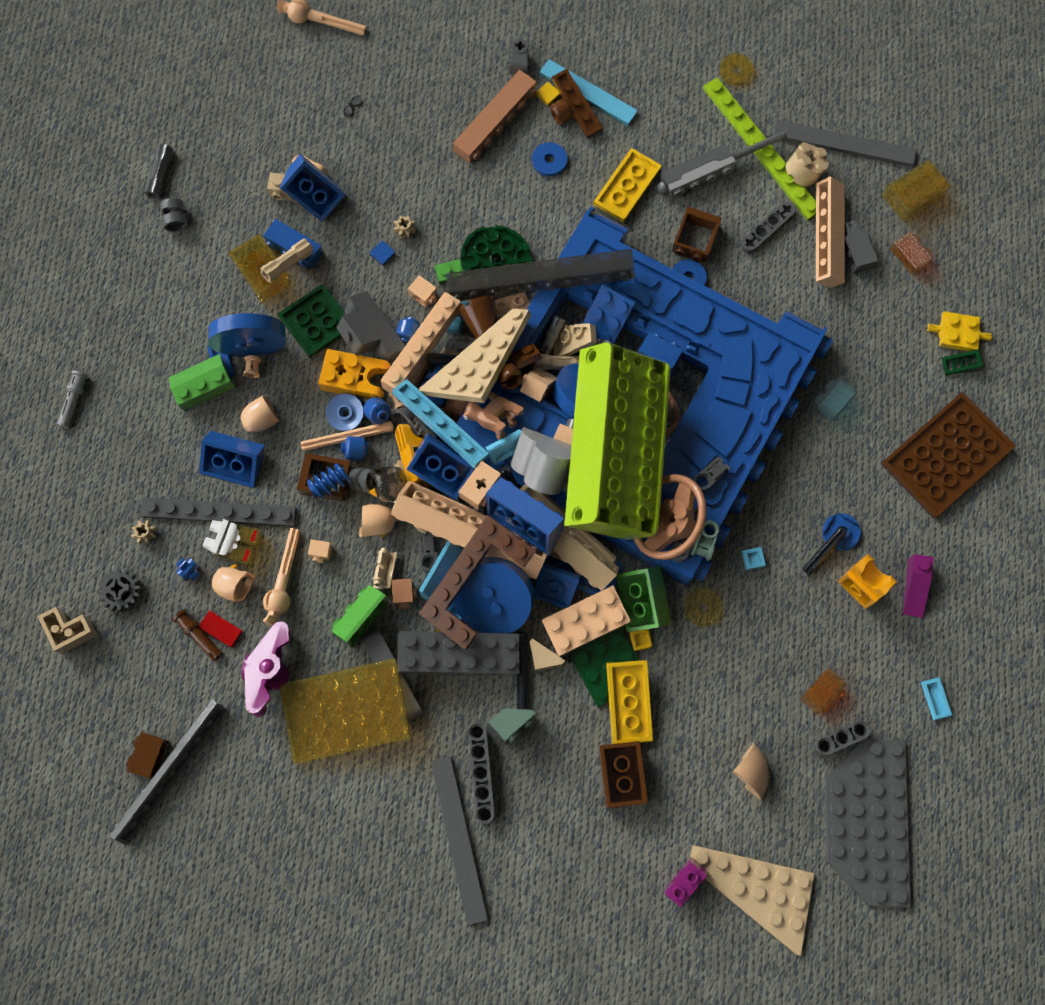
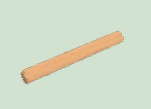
(340, 437)

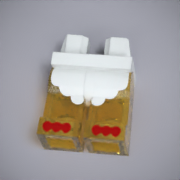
(228, 542)

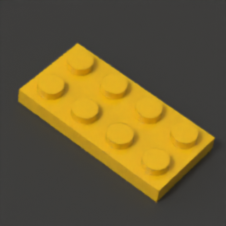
(627, 185)
(629, 701)

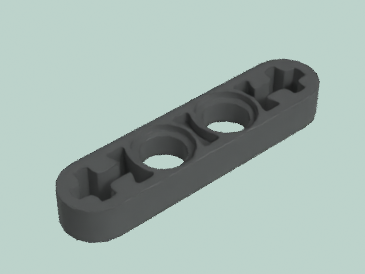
(767, 227)

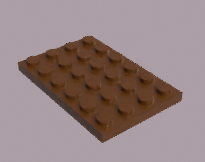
(948, 455)

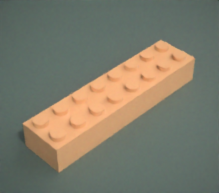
(450, 521)

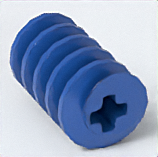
(328, 481)

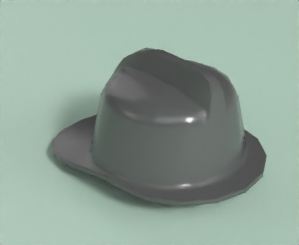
(403, 416)

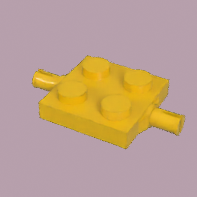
(959, 331)

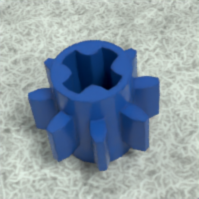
(188, 569)

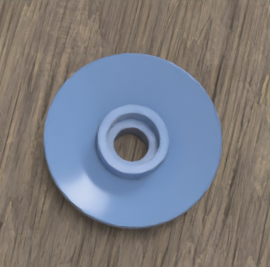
(338, 405)

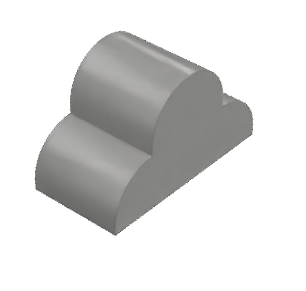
(542, 462)

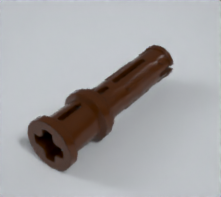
(191, 628)

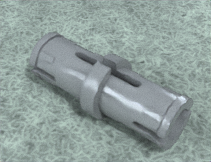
(552, 334)

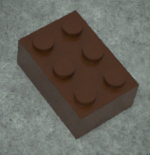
(622, 774)

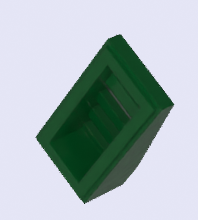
(969, 368)

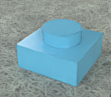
(753, 558)

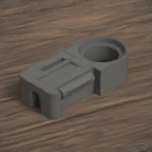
(712, 473)
(427, 549)

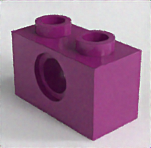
(685, 882)

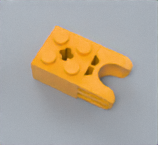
(357, 374)
(407, 445)
(866, 581)

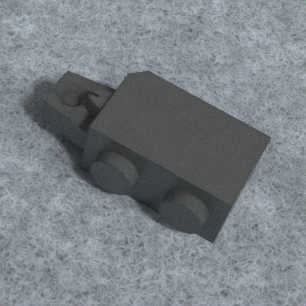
(859, 248)

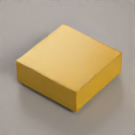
(547, 93)
(641, 640)

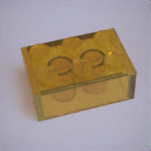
(916, 190)
(249, 259)

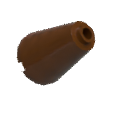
(479, 314)

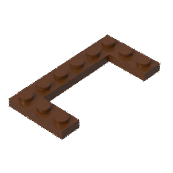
(486, 536)

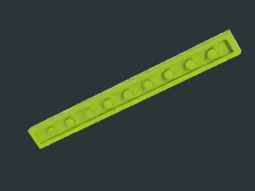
(768, 155)

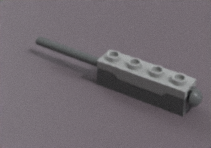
(707, 167)

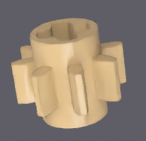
(404, 221)
(143, 527)

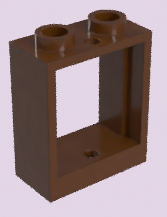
(701, 219)
(306, 472)

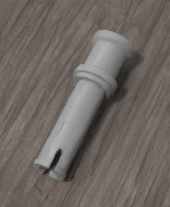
(74, 390)

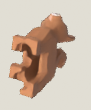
(494, 413)

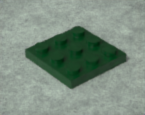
(313, 320)
(592, 659)

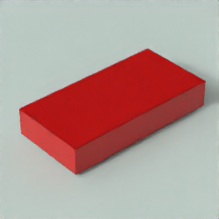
(220, 629)

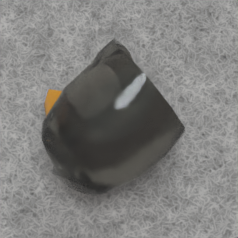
(389, 482)

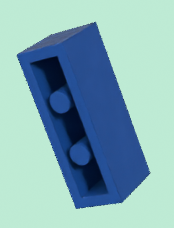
(283, 237)

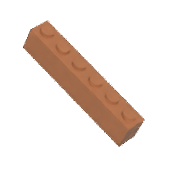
(494, 117)

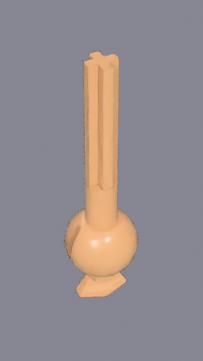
(300, 12)
(277, 600)

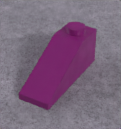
(917, 584)

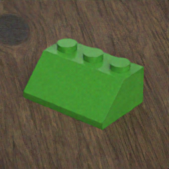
(201, 382)
(644, 598)
(359, 615)

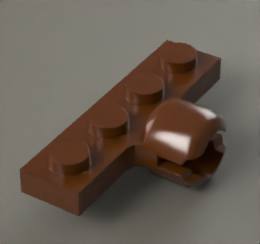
(573, 105)
(510, 375)

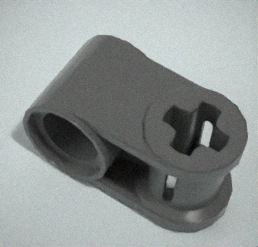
(519, 56)

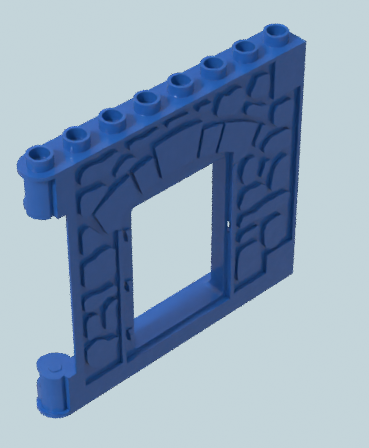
(733, 415)

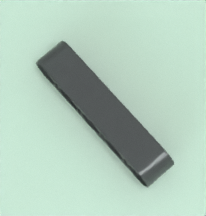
(379, 652)
(477, 763)

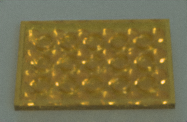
(344, 711)

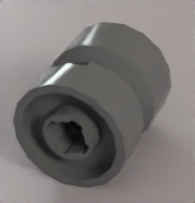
(173, 215)
(361, 480)

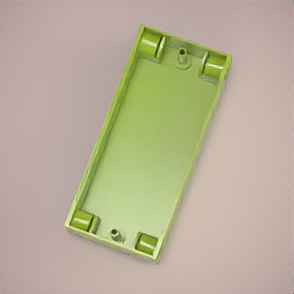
(617, 443)

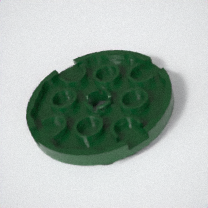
(491, 242)

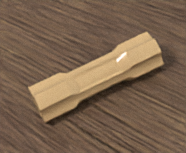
(276, 267)
(554, 362)

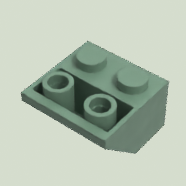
(510, 722)

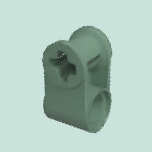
(706, 543)

